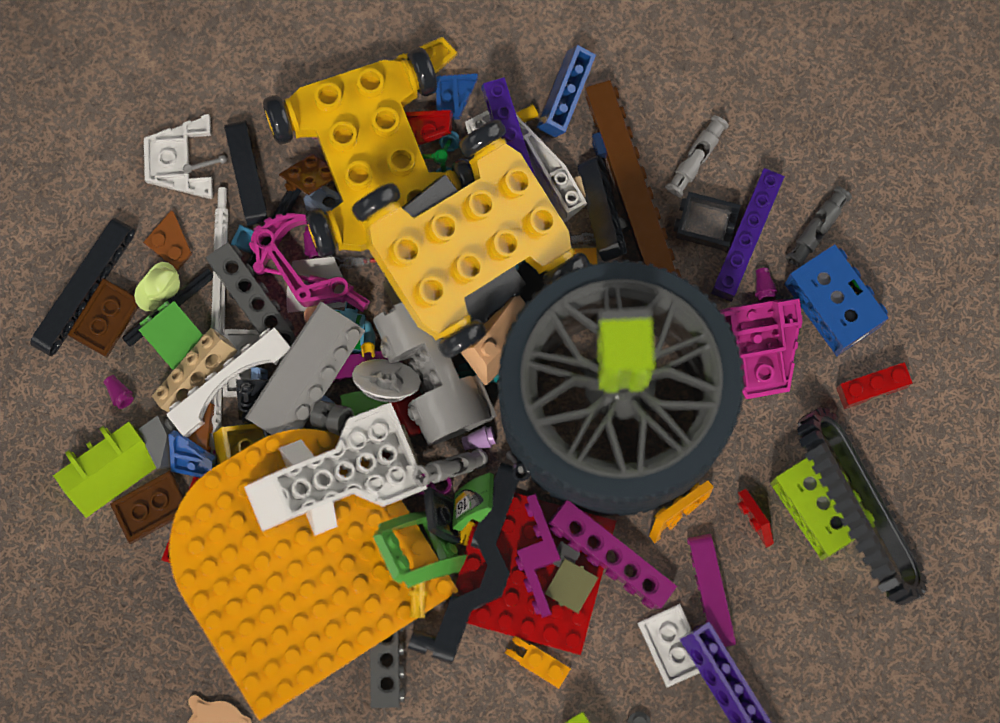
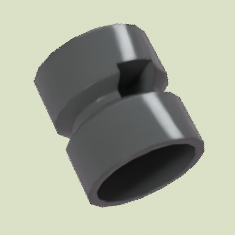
(330, 417)

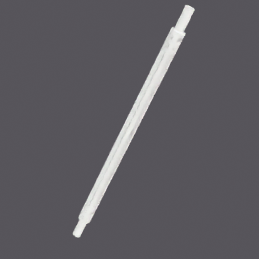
(219, 297)

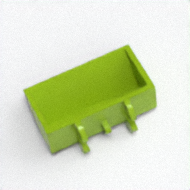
(105, 469)

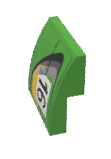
(473, 501)

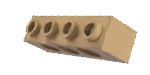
(192, 371)

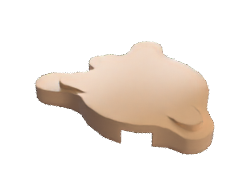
(215, 712)

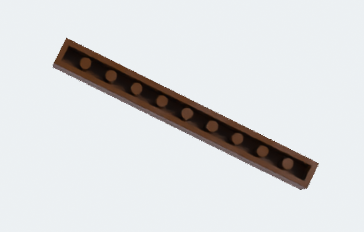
(629, 176)

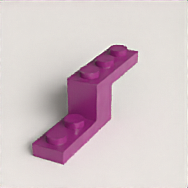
(537, 556)

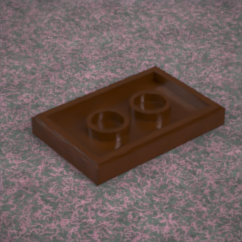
(104, 318)
(148, 507)

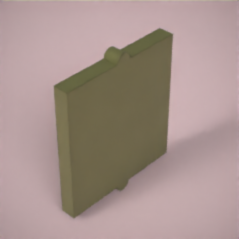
(571, 585)

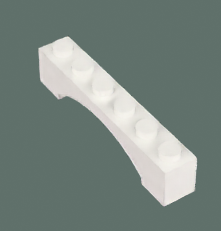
(189, 413)

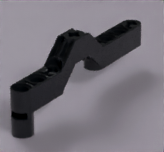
(493, 583)

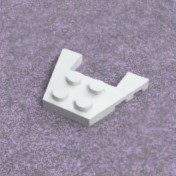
(169, 152)

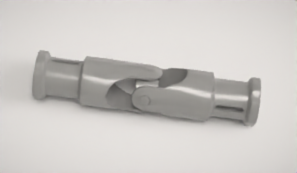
(689, 168)
(450, 467)

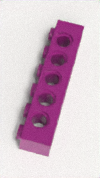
(660, 585)

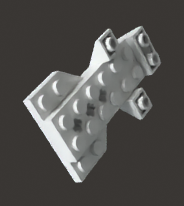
(314, 482)

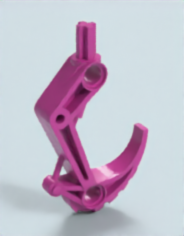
(320, 288)

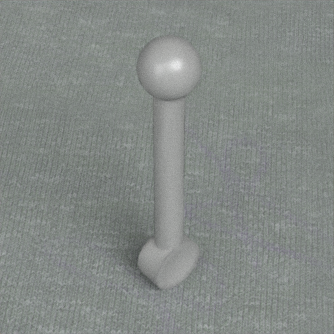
(188, 168)

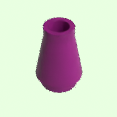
(765, 286)
(118, 392)

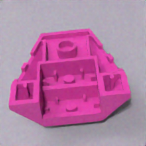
(767, 343)

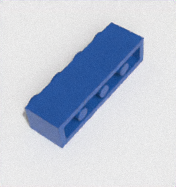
(566, 91)

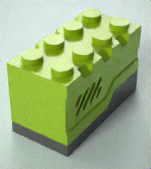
(624, 349)

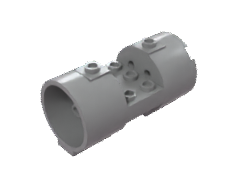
(447, 403)

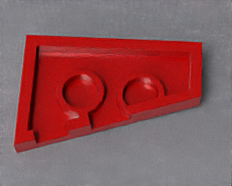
(430, 124)

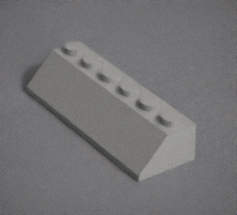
(306, 371)

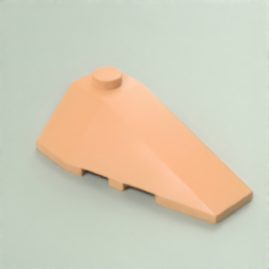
(486, 353)

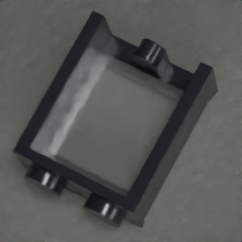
(707, 221)

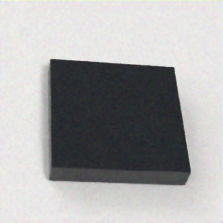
(440, 515)

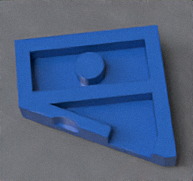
(454, 92)
(189, 457)

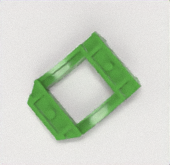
(399, 565)

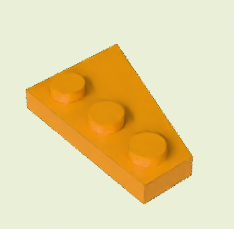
(686, 505)

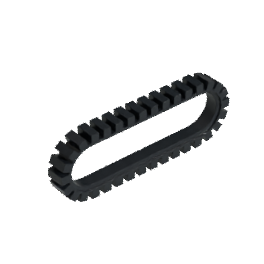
(897, 589)

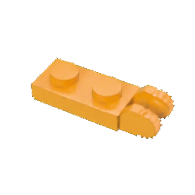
(540, 663)

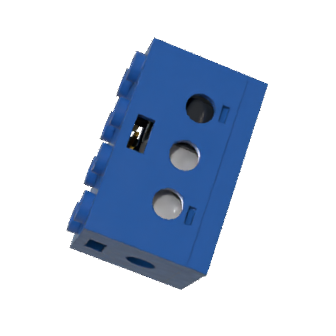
(836, 300)

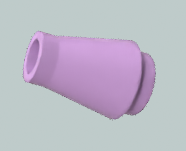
(480, 438)

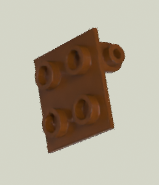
(307, 175)

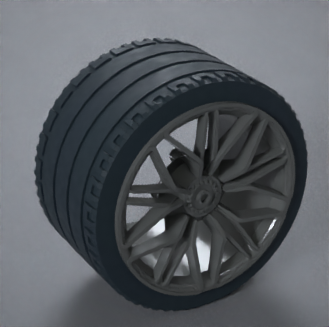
(681, 319)

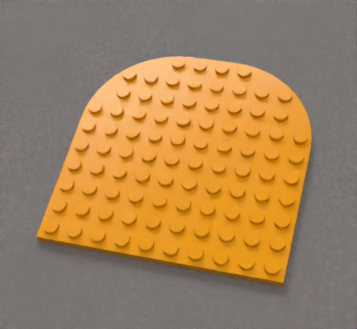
(284, 600)

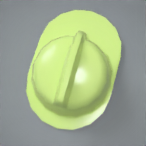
(157, 286)

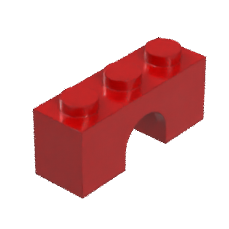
(873, 385)

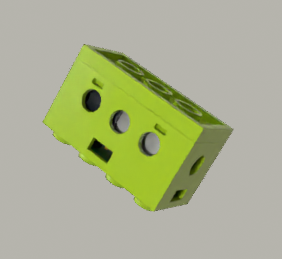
(812, 509)

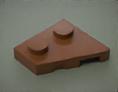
(169, 242)

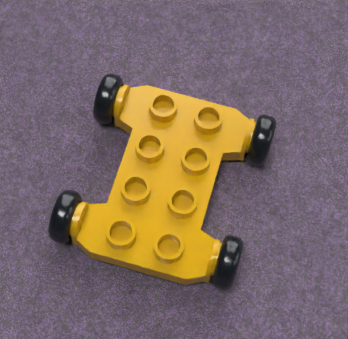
(362, 139)
(466, 238)

